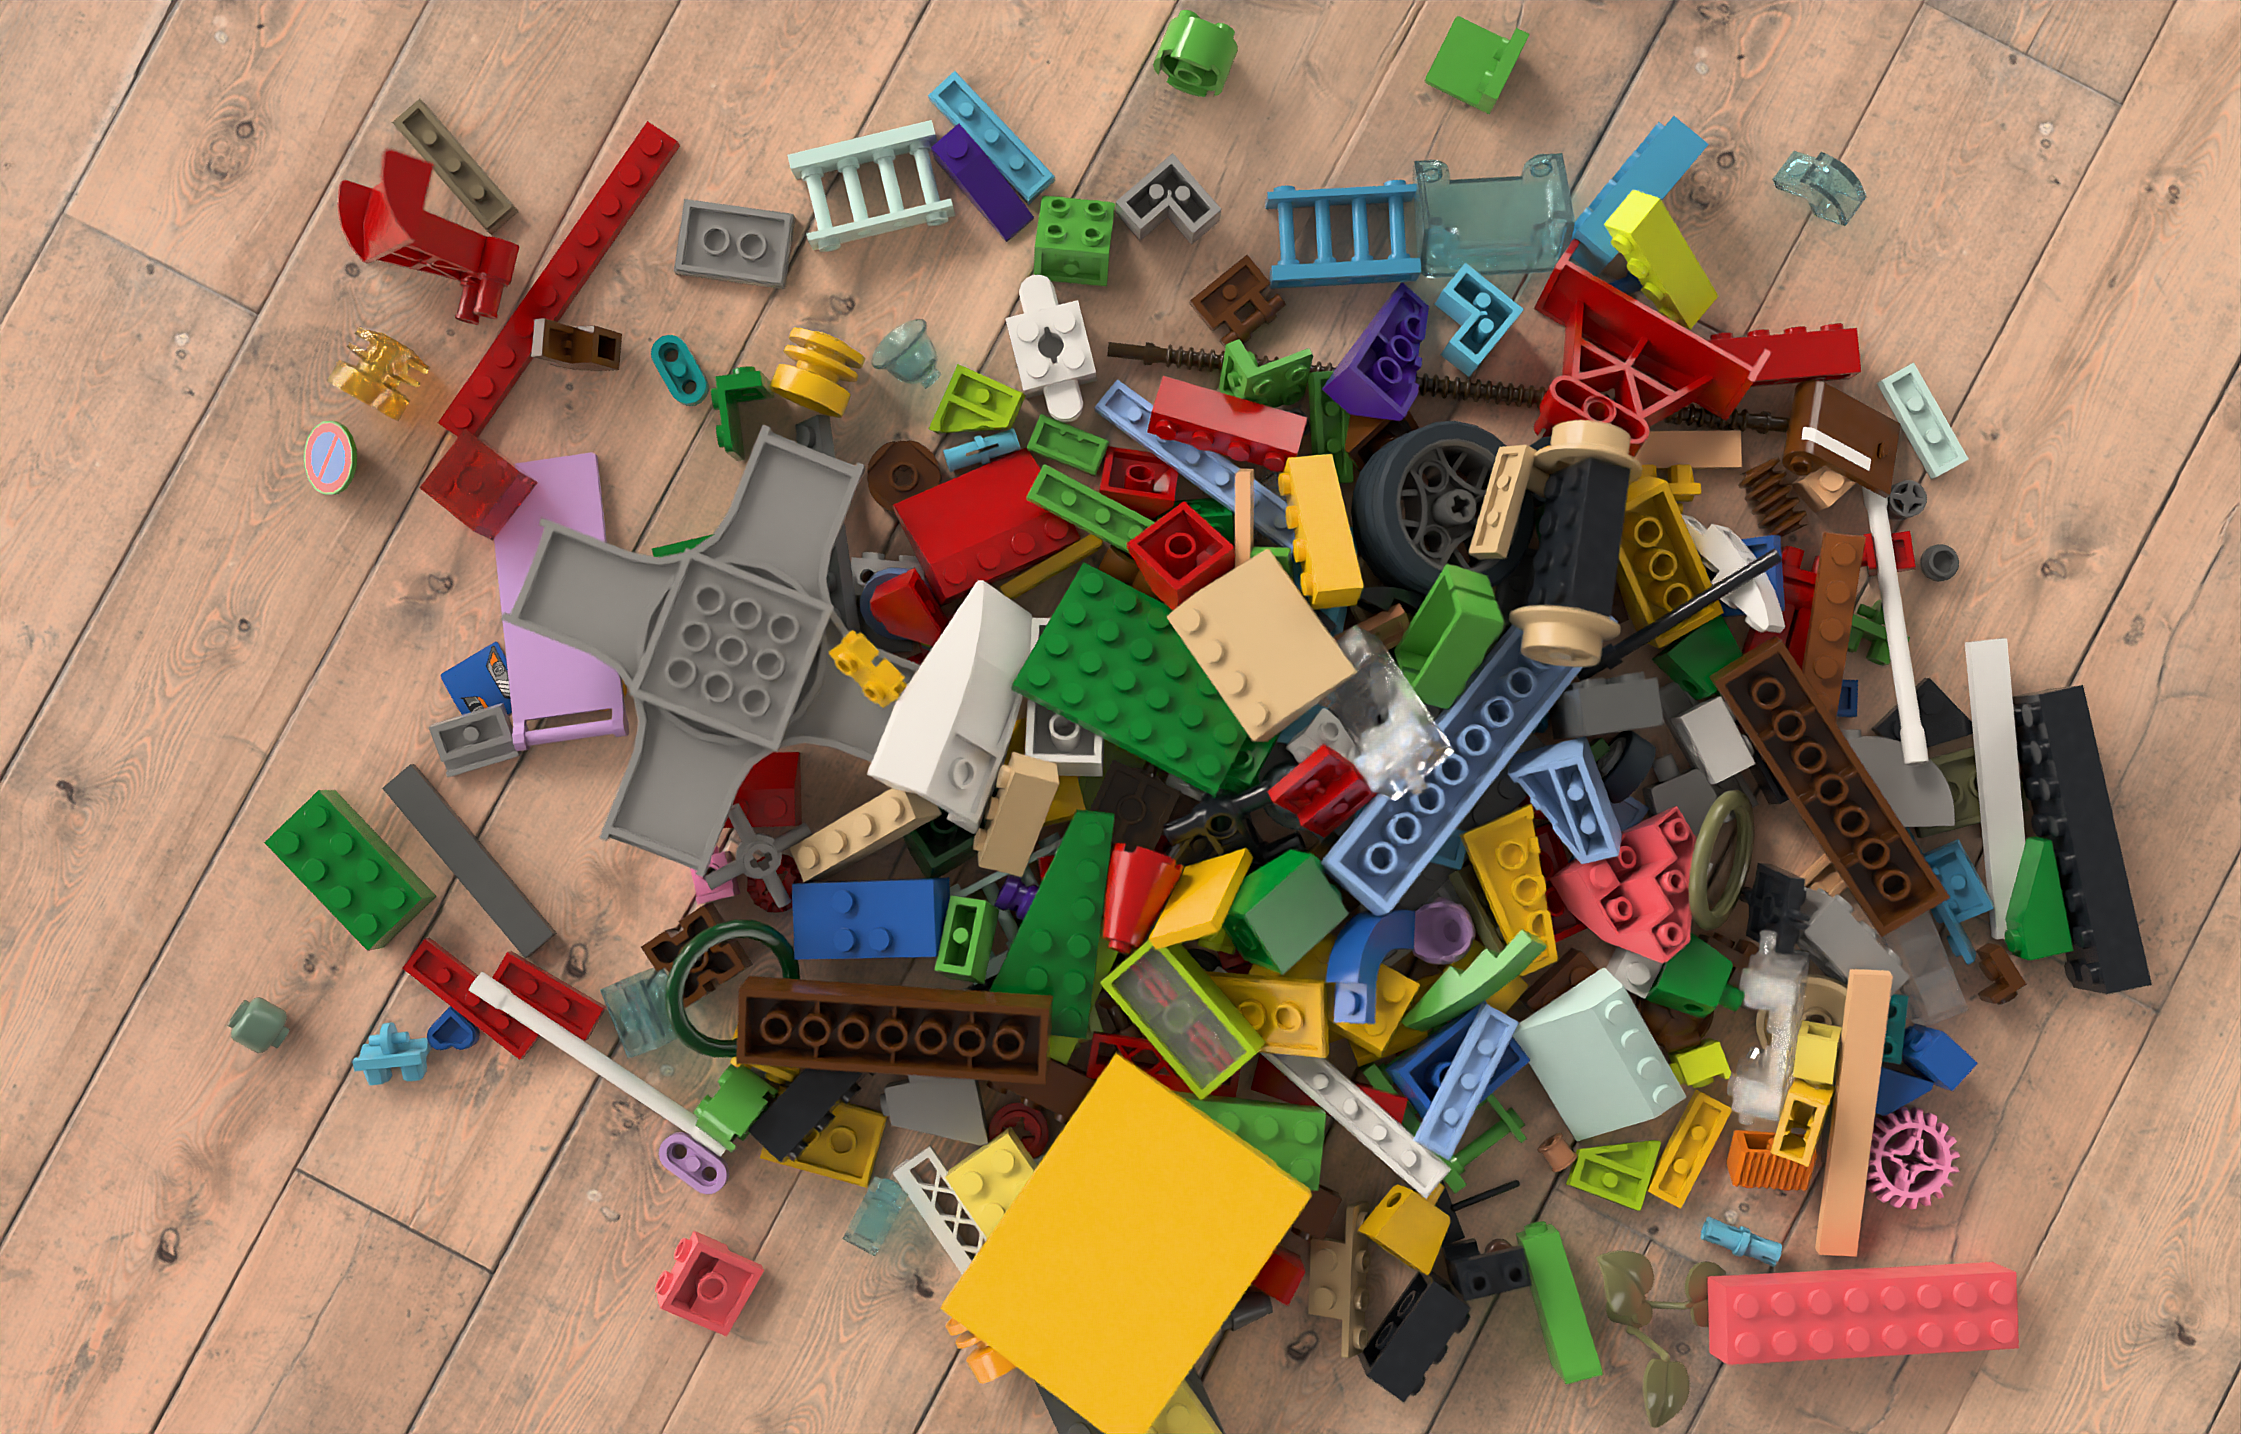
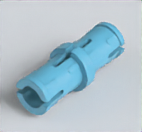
(1006, 442)
(1741, 1241)

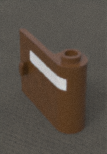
(1841, 435)

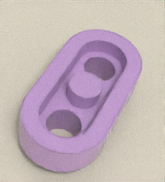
(692, 1166)

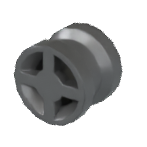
(1912, 500)

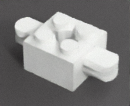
(1051, 348)

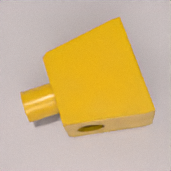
(1805, 1109)
(1409, 1226)

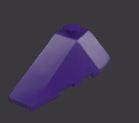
(1383, 363)

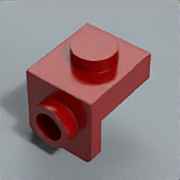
(1902, 551)

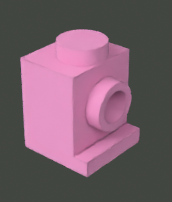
(702, 889)

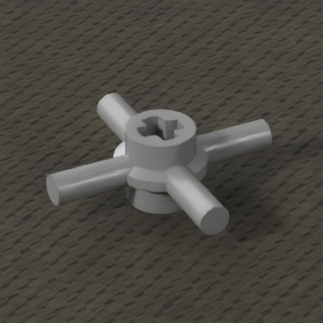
(748, 865)

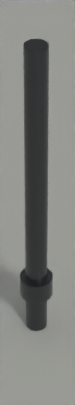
(1612, 655)

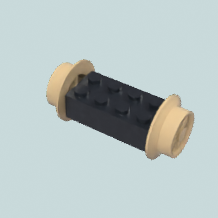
(1577, 544)

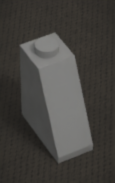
(938, 1107)

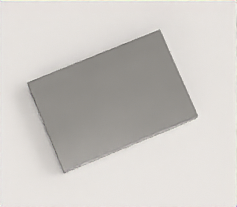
(734, 244)

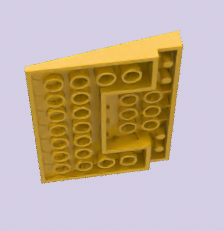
(1126, 1250)

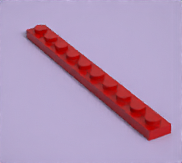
(561, 280)

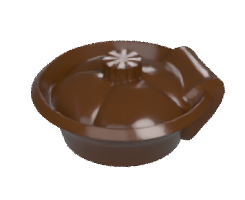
(1671, 1027)

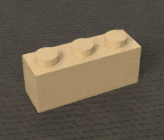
(1016, 814)

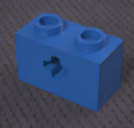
(1935, 1056)

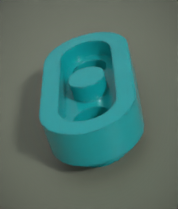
(681, 371)

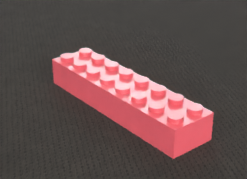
(1862, 1313)

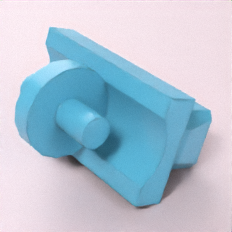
(392, 1050)

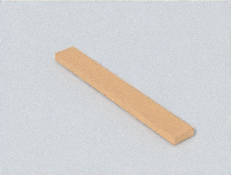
(1853, 1111)

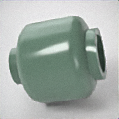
(258, 1025)

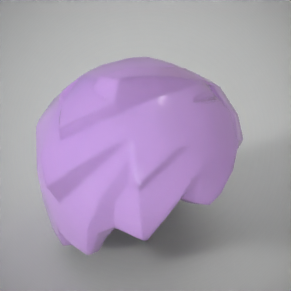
(1443, 932)

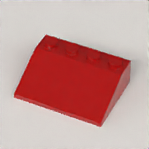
(982, 527)

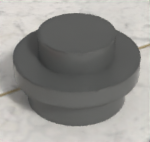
(1939, 562)

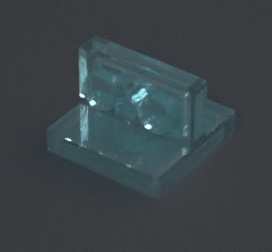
(640, 1011)

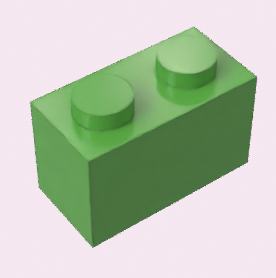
(967, 939)

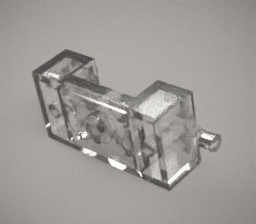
(1408, 743)
(1779, 986)

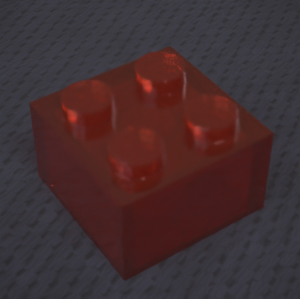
(478, 485)

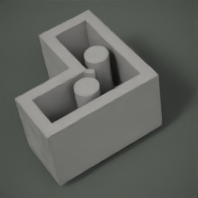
(1171, 194)

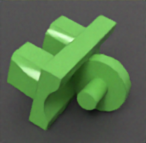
(1871, 630)

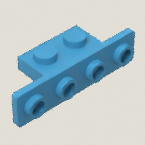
(1965, 890)

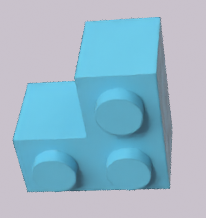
(1483, 316)

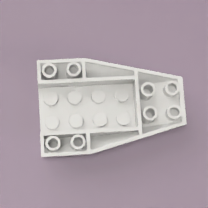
(959, 709)

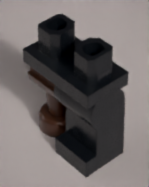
(1486, 1274)

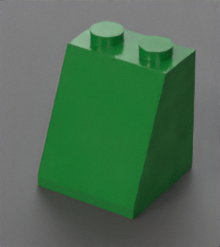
(1283, 911)

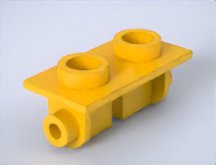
(880, 682)

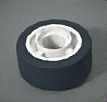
(1625, 765)

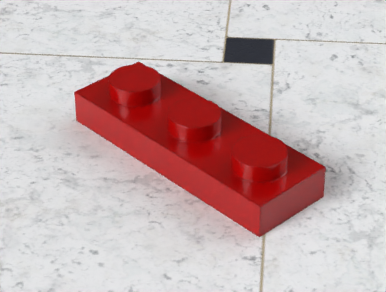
(550, 995)

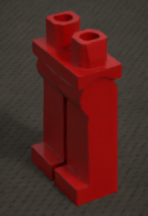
(1798, 598)

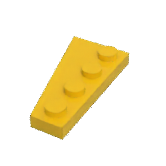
(1511, 876)

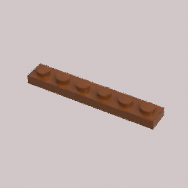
(1832, 615)

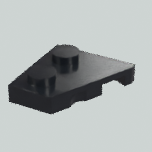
(1938, 717)

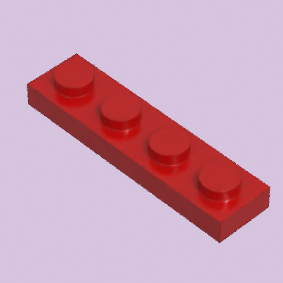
(451, 982)

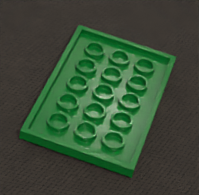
(1132, 680)

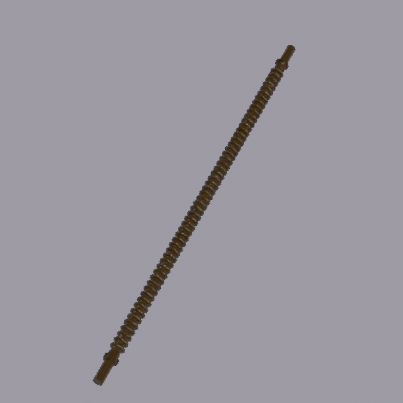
(1154, 354)

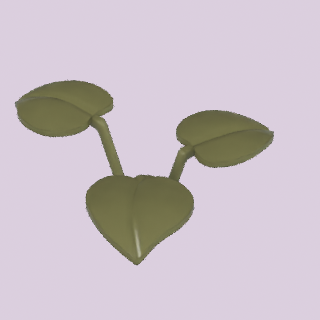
(1626, 1281)

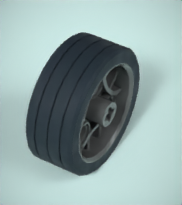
(1438, 511)

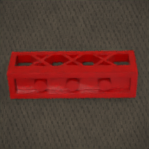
(1161, 1072)

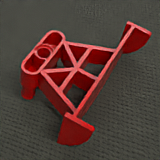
(395, 229)
(1643, 340)

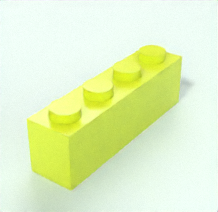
(1660, 259)

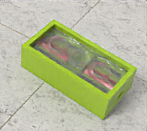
(1183, 1015)

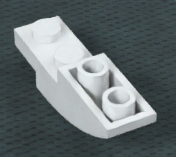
(1725, 554)

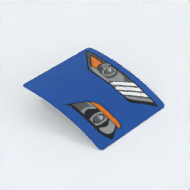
(479, 681)

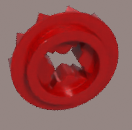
(757, 887)
(1034, 1123)

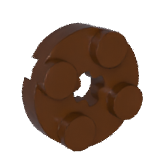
(901, 456)

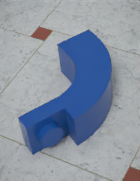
(1357, 959)

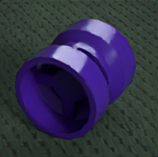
(1016, 896)

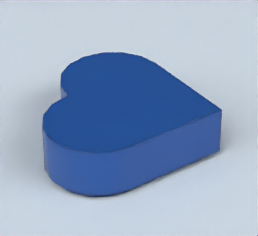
(452, 1031)

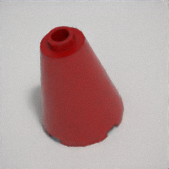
(1135, 894)

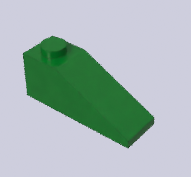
(2036, 908)

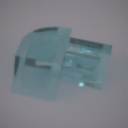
(1825, 183)
(875, 1215)

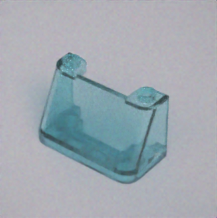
(1494, 221)

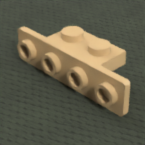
(1339, 1280)

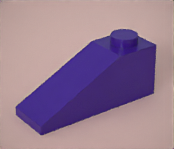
(981, 182)

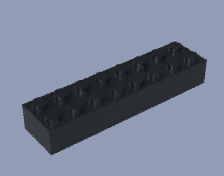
(2075, 813)

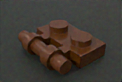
(1230, 294)

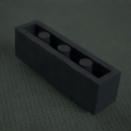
(803, 1108)

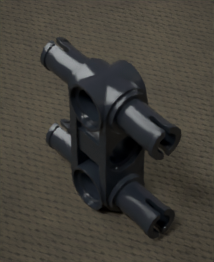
(1230, 829)

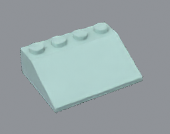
(1598, 1059)

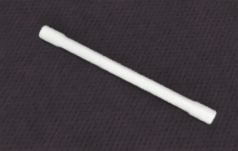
(1911, 731)
(502, 998)

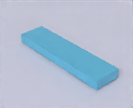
(1005, 150)

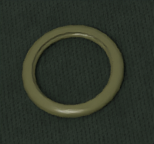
(1705, 841)

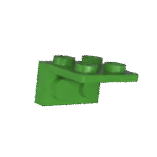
(1475, 63)
(1074, 240)
(1270, 384)

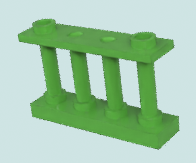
(1509, 1122)

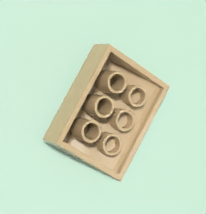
(1262, 645)

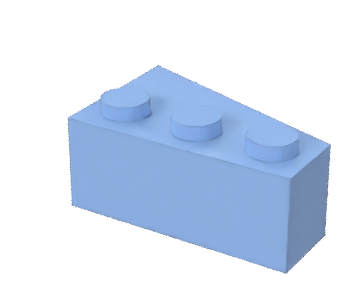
(1571, 795)

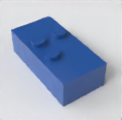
(869, 918)

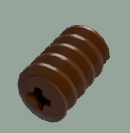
(1772, 498)

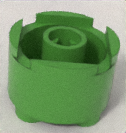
(1196, 54)
(734, 1106)

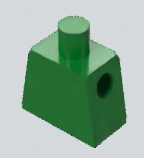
(1699, 655)
(1696, 981)

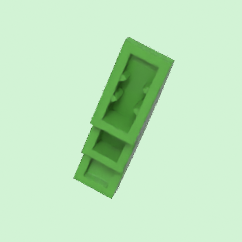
(1462, 990)

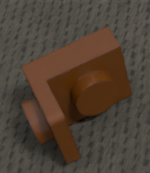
(1999, 968)

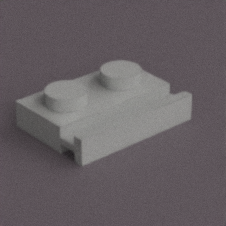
(474, 739)

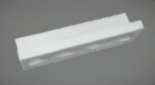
(932, 1212)

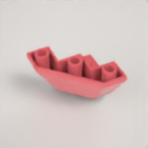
(1642, 893)

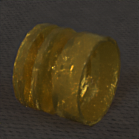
(378, 373)

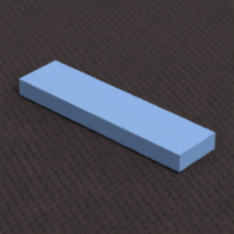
(1466, 1081)

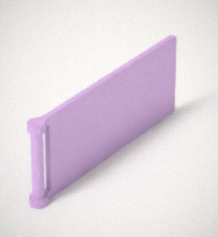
(543, 673)

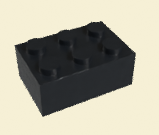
(1414, 1335)

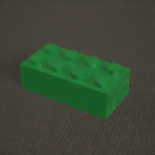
(350, 869)

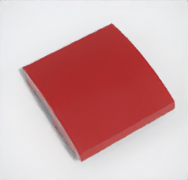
(1322, 791)

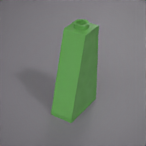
(1558, 1304)

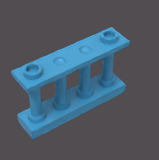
(1362, 267)

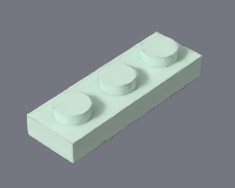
(1922, 421)

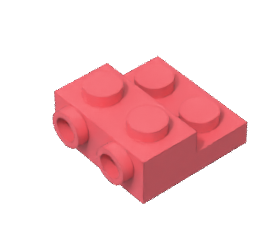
(707, 1283)

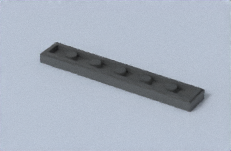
(469, 860)

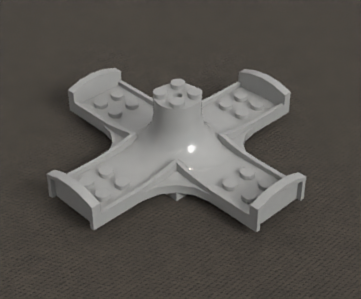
(715, 645)

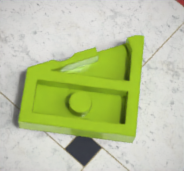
(976, 404)
(1615, 1171)

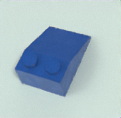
(1427, 1063)

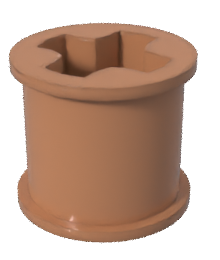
(1557, 1152)

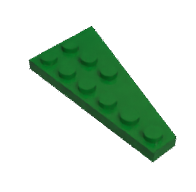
(1062, 927)

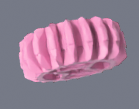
(1905, 1171)

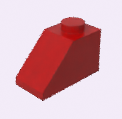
(908, 608)

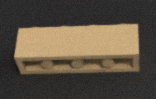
(861, 833)

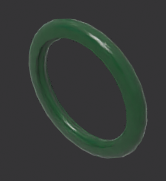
(686, 959)

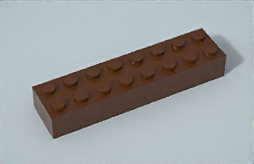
(1829, 786)
(894, 1029)

